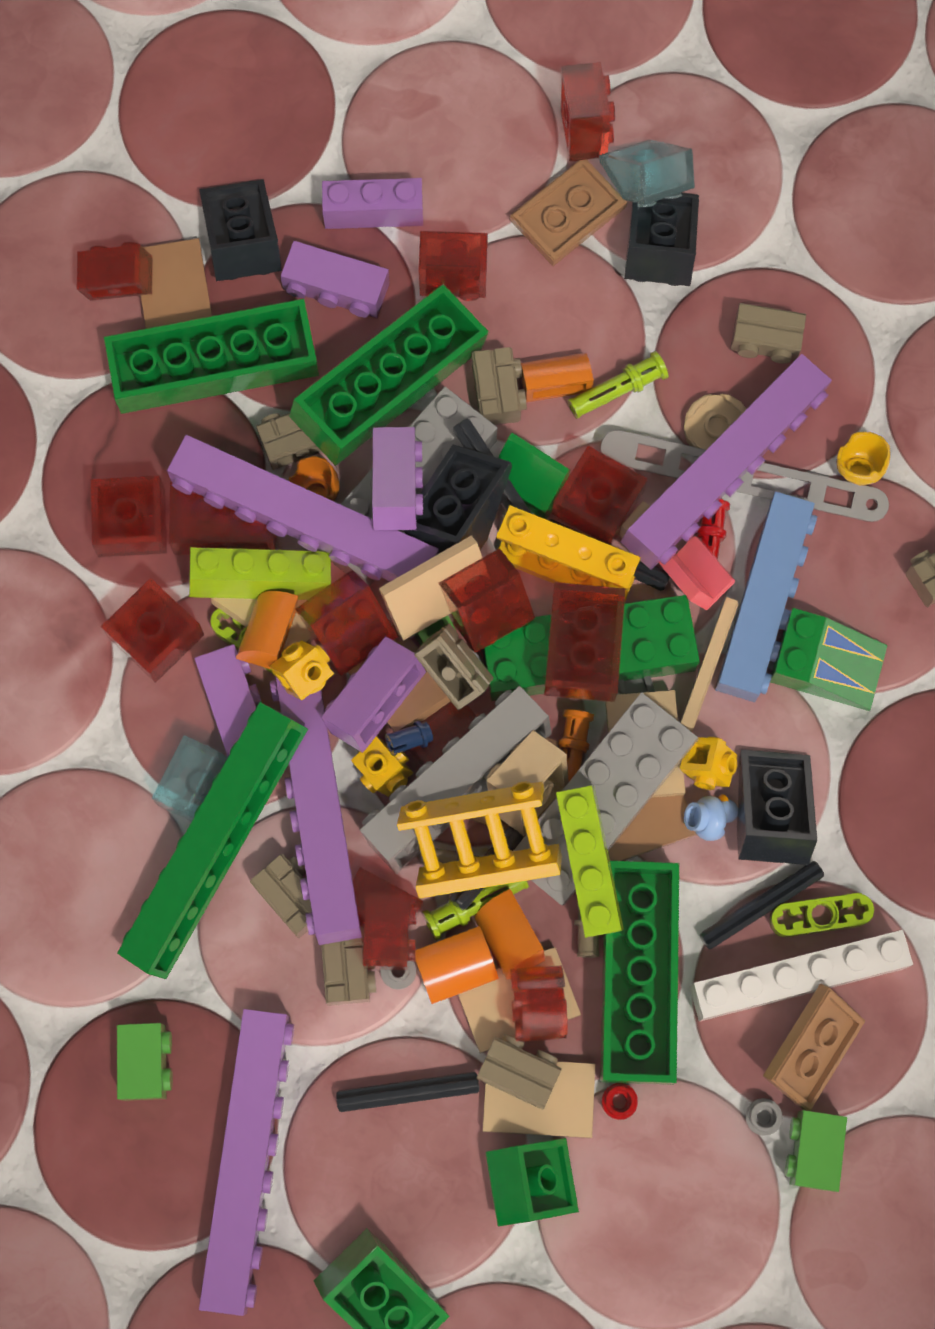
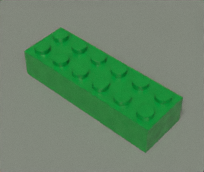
(211, 356)
(388, 374)
(654, 643)
(642, 977)

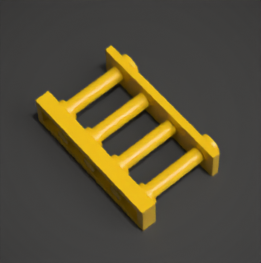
(563, 554)
(485, 871)

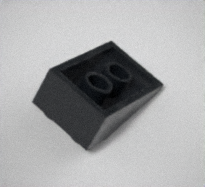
(240, 230)
(663, 241)
(461, 498)
(775, 808)

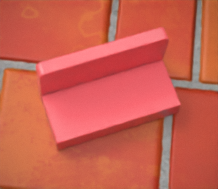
(698, 573)

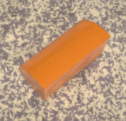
(556, 377)
(268, 628)
(509, 934)
(455, 965)

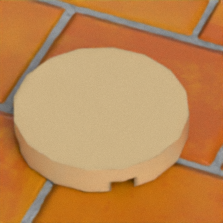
(722, 411)

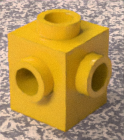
(302, 669)
(710, 763)
(381, 769)

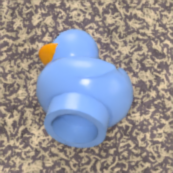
(709, 816)

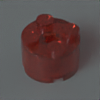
(539, 1003)

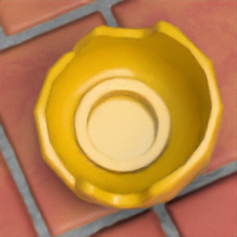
(864, 458)

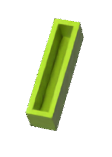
(256, 571)
(589, 861)

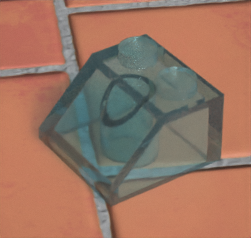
(650, 171)
(188, 777)

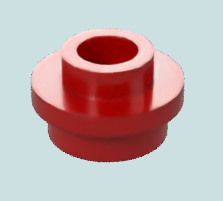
(631, 1101)

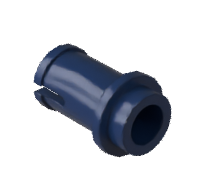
(416, 735)

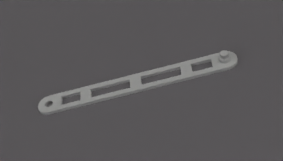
(623, 448)

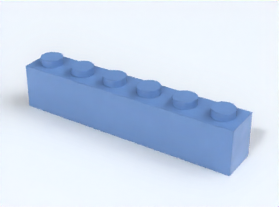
(765, 597)

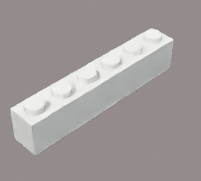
(800, 975)

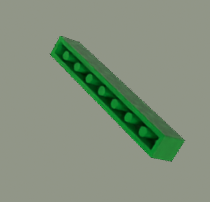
(211, 841)

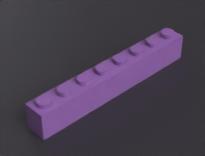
(725, 462)
(294, 512)
(320, 823)
(245, 1162)

